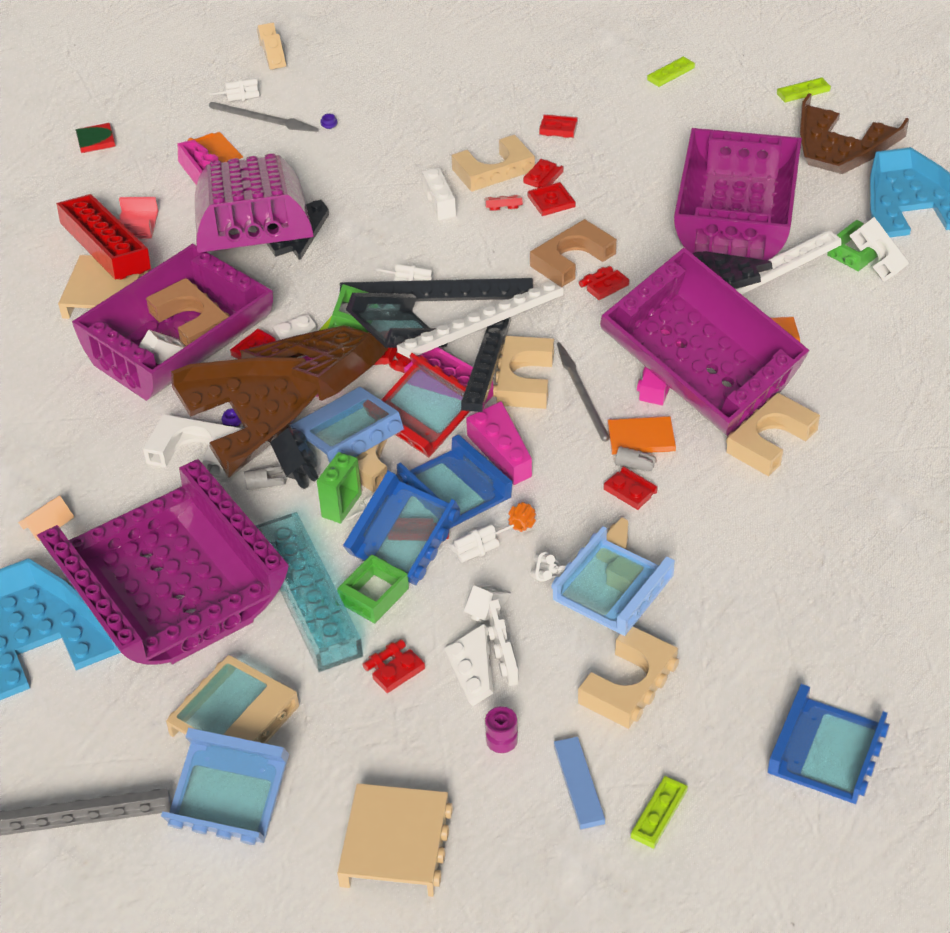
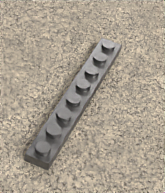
(84, 811)

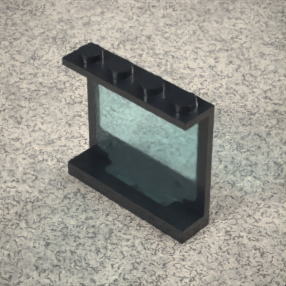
(388, 316)

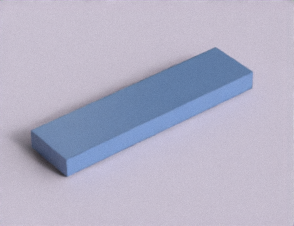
(579, 783)

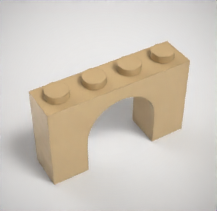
(477, 175)
(517, 353)
(776, 413)
(626, 703)

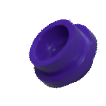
(328, 121)
(230, 418)

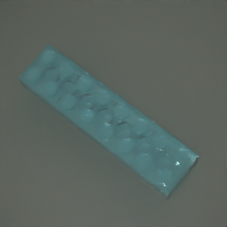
(312, 595)

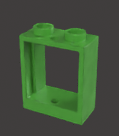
(853, 258)
(340, 318)
(339, 487)
(364, 605)

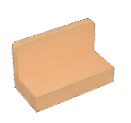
(47, 516)

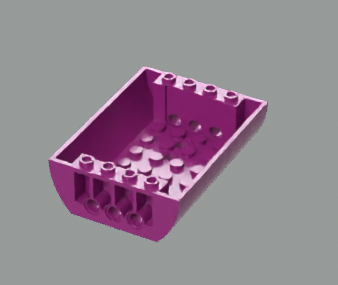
(118, 324)
(719, 333)

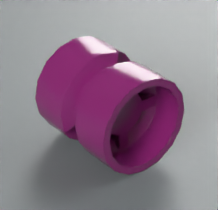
(501, 729)

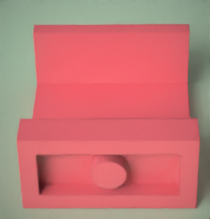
(139, 215)

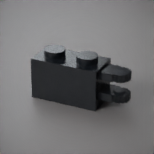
(295, 456)

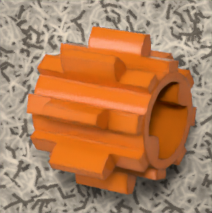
(522, 516)

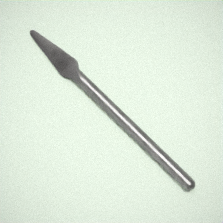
(292, 124)
(569, 365)

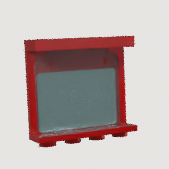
(427, 405)

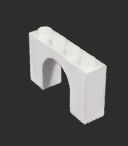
(176, 431)

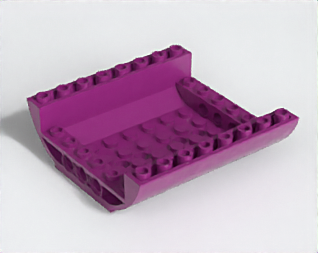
(205, 554)

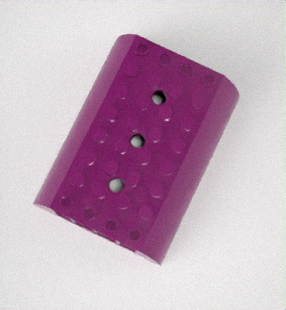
(245, 196)
(737, 196)

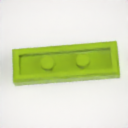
(671, 71)
(801, 90)
(659, 812)

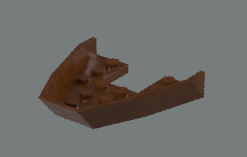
(839, 152)
(337, 354)
(259, 392)

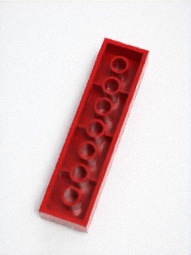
(104, 236)

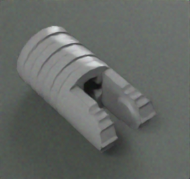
(634, 459)
(258, 478)

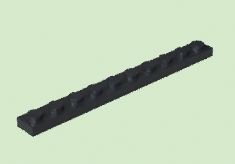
(450, 289)
(485, 366)

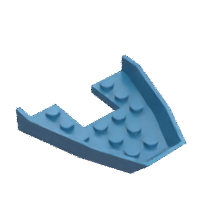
(907, 182)
(37, 611)

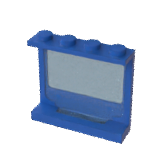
(460, 476)
(402, 527)
(827, 748)

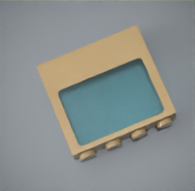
(236, 704)

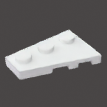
(501, 648)
(471, 664)

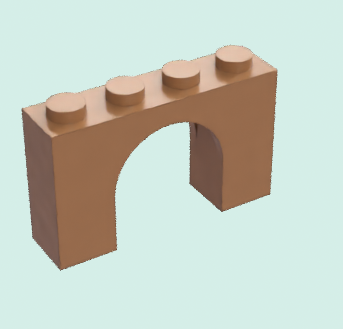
(582, 237)
(186, 297)

